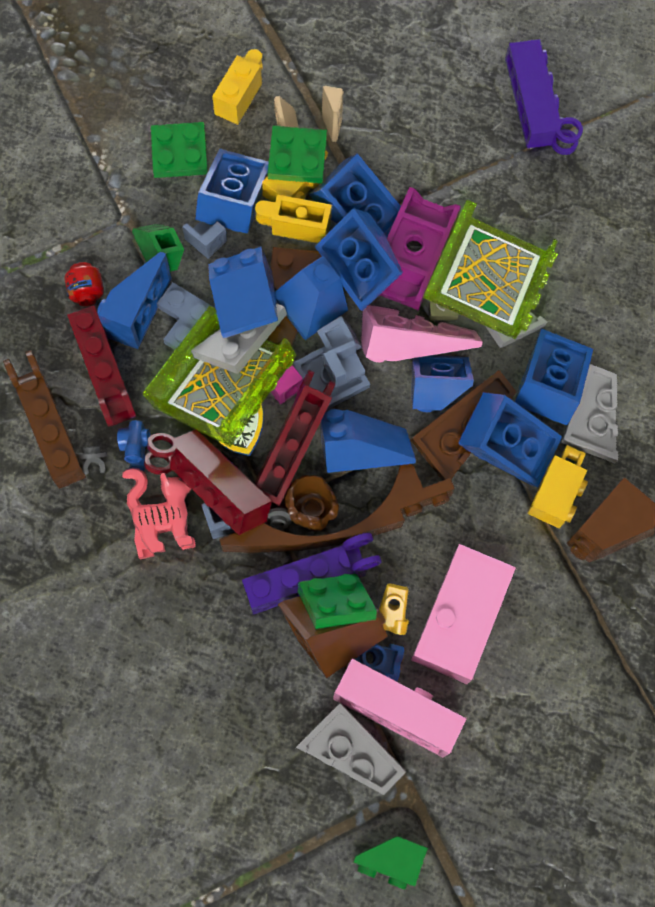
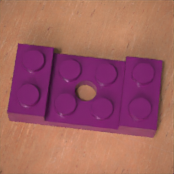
(431, 227)

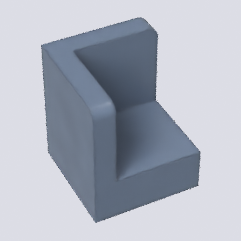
(205, 238)
(337, 334)
(343, 364)
(215, 523)

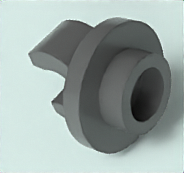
(92, 454)
(279, 517)

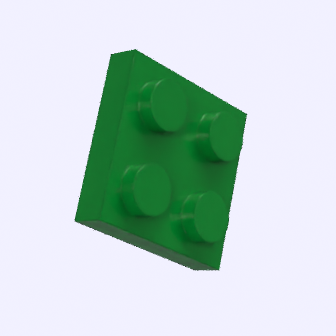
(179, 150)
(297, 154)
(336, 601)

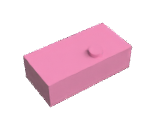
(463, 614)
(399, 708)

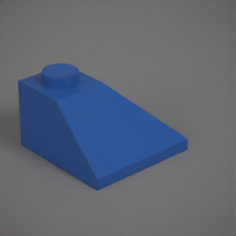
(313, 297)
(439, 381)

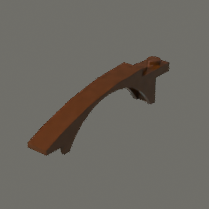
(404, 498)

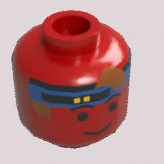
(84, 284)

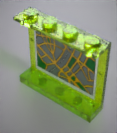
(490, 275)
(211, 396)

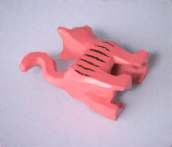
(158, 518)

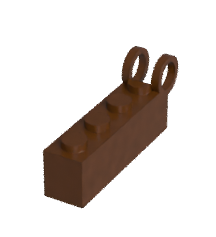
(46, 424)

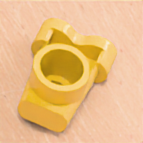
(395, 614)

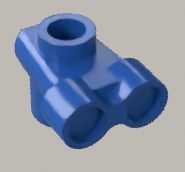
(133, 442)
(385, 660)

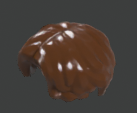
(311, 502)

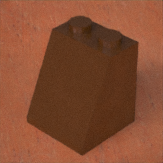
(618, 522)
(332, 646)

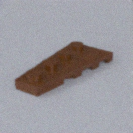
(284, 266)
(440, 438)

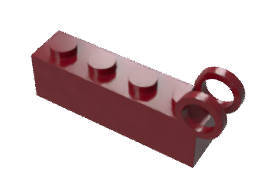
(101, 366)
(293, 439)
(212, 479)

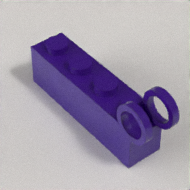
(536, 100)
(280, 584)

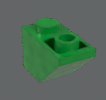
(159, 238)
(393, 858)

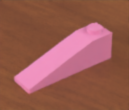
(399, 338)

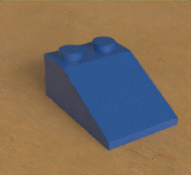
(357, 187)
(231, 191)
(360, 257)
(243, 292)
(134, 301)
(554, 377)
(510, 438)
(362, 442)

